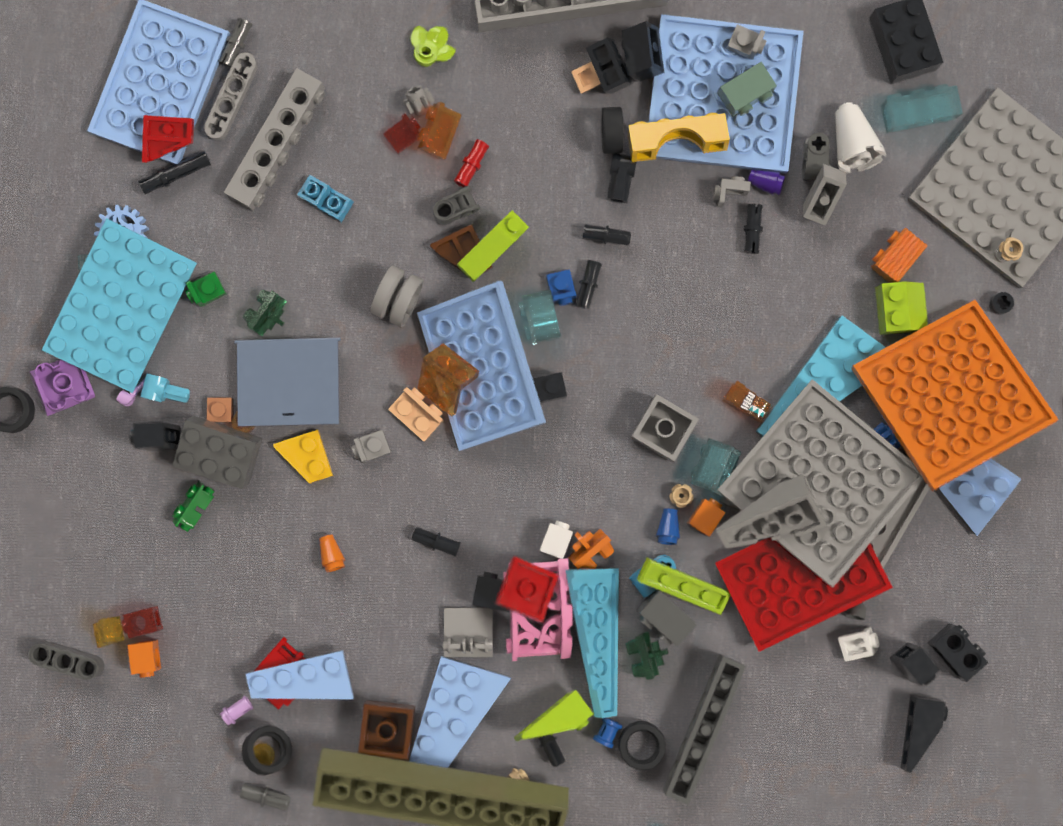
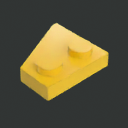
(307, 456)

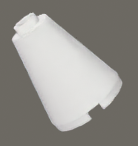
(856, 140)

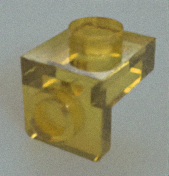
(108, 631)

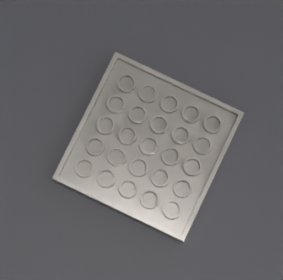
(999, 184)
(848, 467)

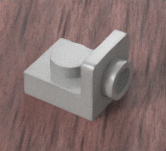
(746, 42)
(371, 446)

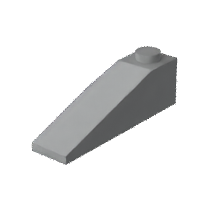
(779, 512)

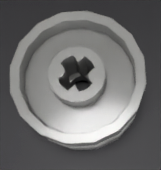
(397, 296)

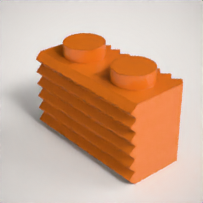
(899, 256)

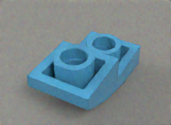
(325, 198)

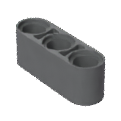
(54, 660)

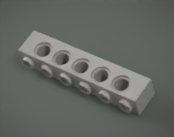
(299, 85)

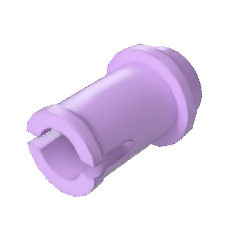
(236, 710)

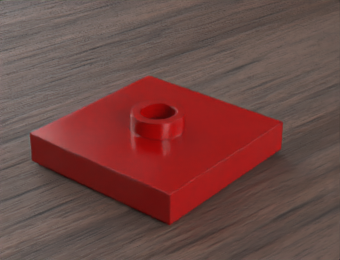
(527, 589)

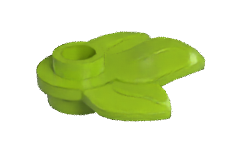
(432, 42)

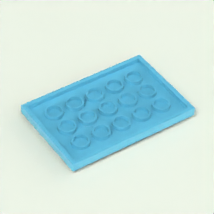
(119, 305)

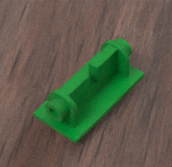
(196, 497)

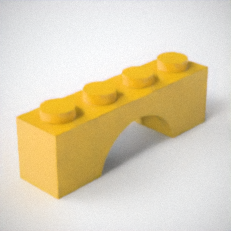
(706, 131)

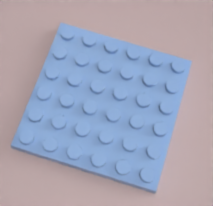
(696, 69)

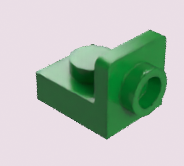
(205, 289)

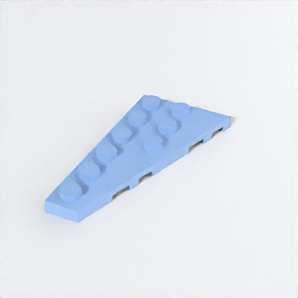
(980, 492)
(454, 709)

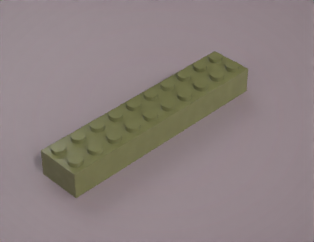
(434, 793)

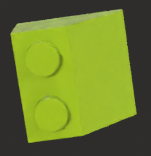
(901, 307)

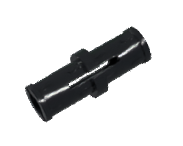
(753, 228)

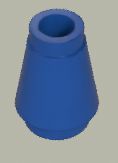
(668, 527)

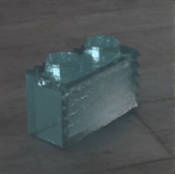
(540, 317)
(714, 466)

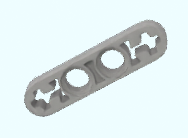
(227, 95)

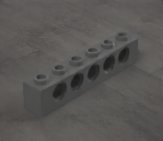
(703, 729)

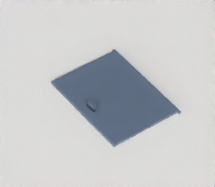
(288, 379)

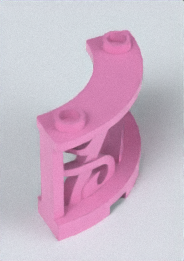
(556, 641)

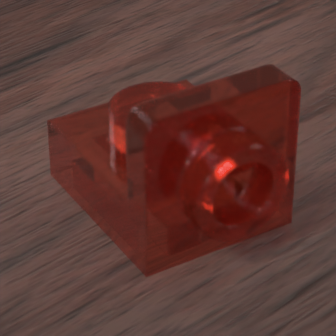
(403, 133)

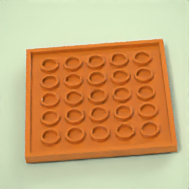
(954, 395)

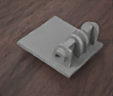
(468, 632)

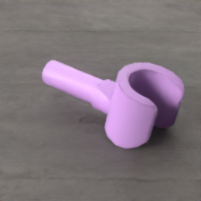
(126, 398)

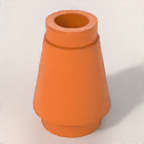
(331, 554)

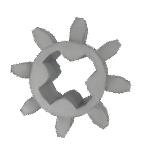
(418, 100)

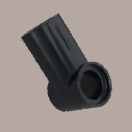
(621, 173)

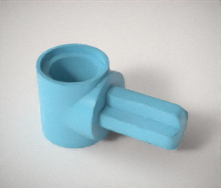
(159, 389)

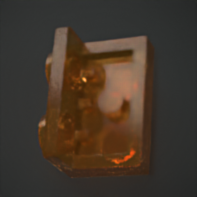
(439, 130)

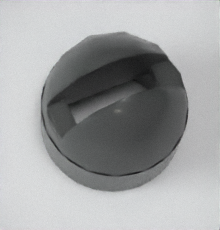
(857, 612)

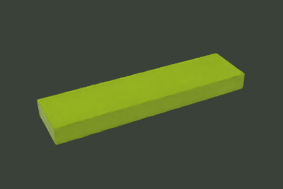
(683, 586)

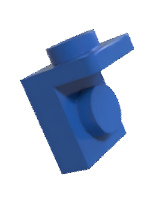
(561, 287)

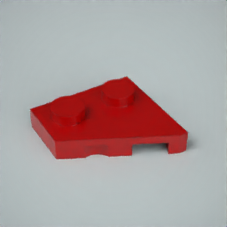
(165, 136)

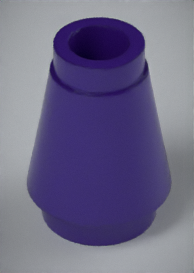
(767, 181)

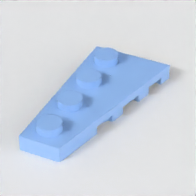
(308, 678)

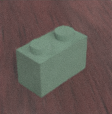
(747, 90)

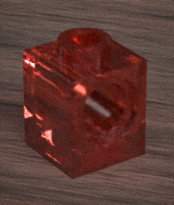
(152, 619)

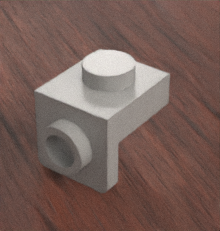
(733, 186)

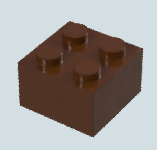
(386, 729)

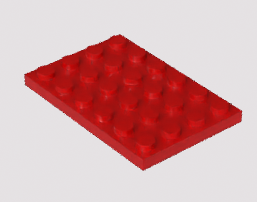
(785, 597)

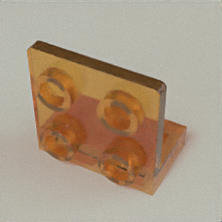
(444, 377)

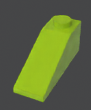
(492, 246)
(564, 715)

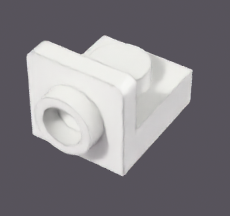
(859, 644)

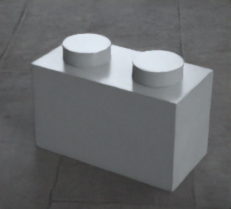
(824, 194)

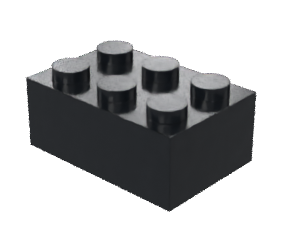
(905, 40)

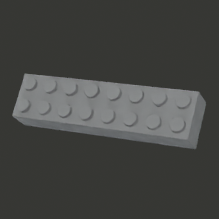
(517, 13)

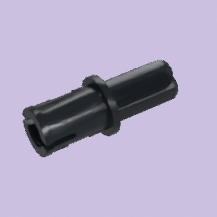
(607, 235)
(588, 284)
(436, 541)
(552, 750)

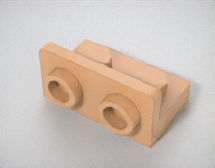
(416, 414)

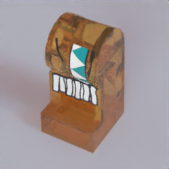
(747, 402)

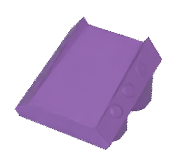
(61, 385)

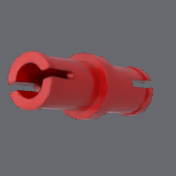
(471, 163)

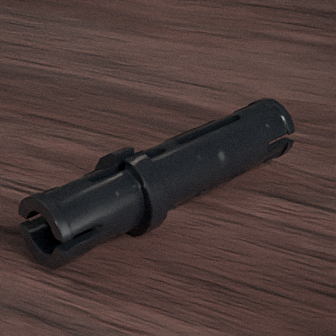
(173, 173)

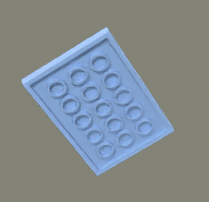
(158, 71)
(485, 335)

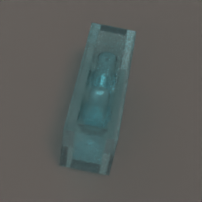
(921, 108)

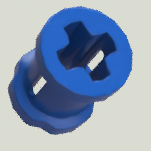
(607, 732)

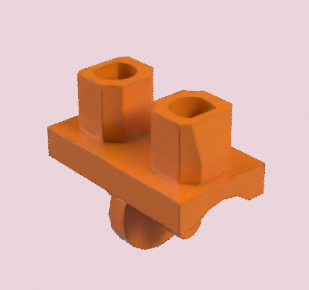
(589, 546)

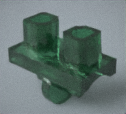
(267, 314)
(650, 656)

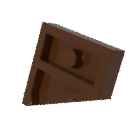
(457, 245)

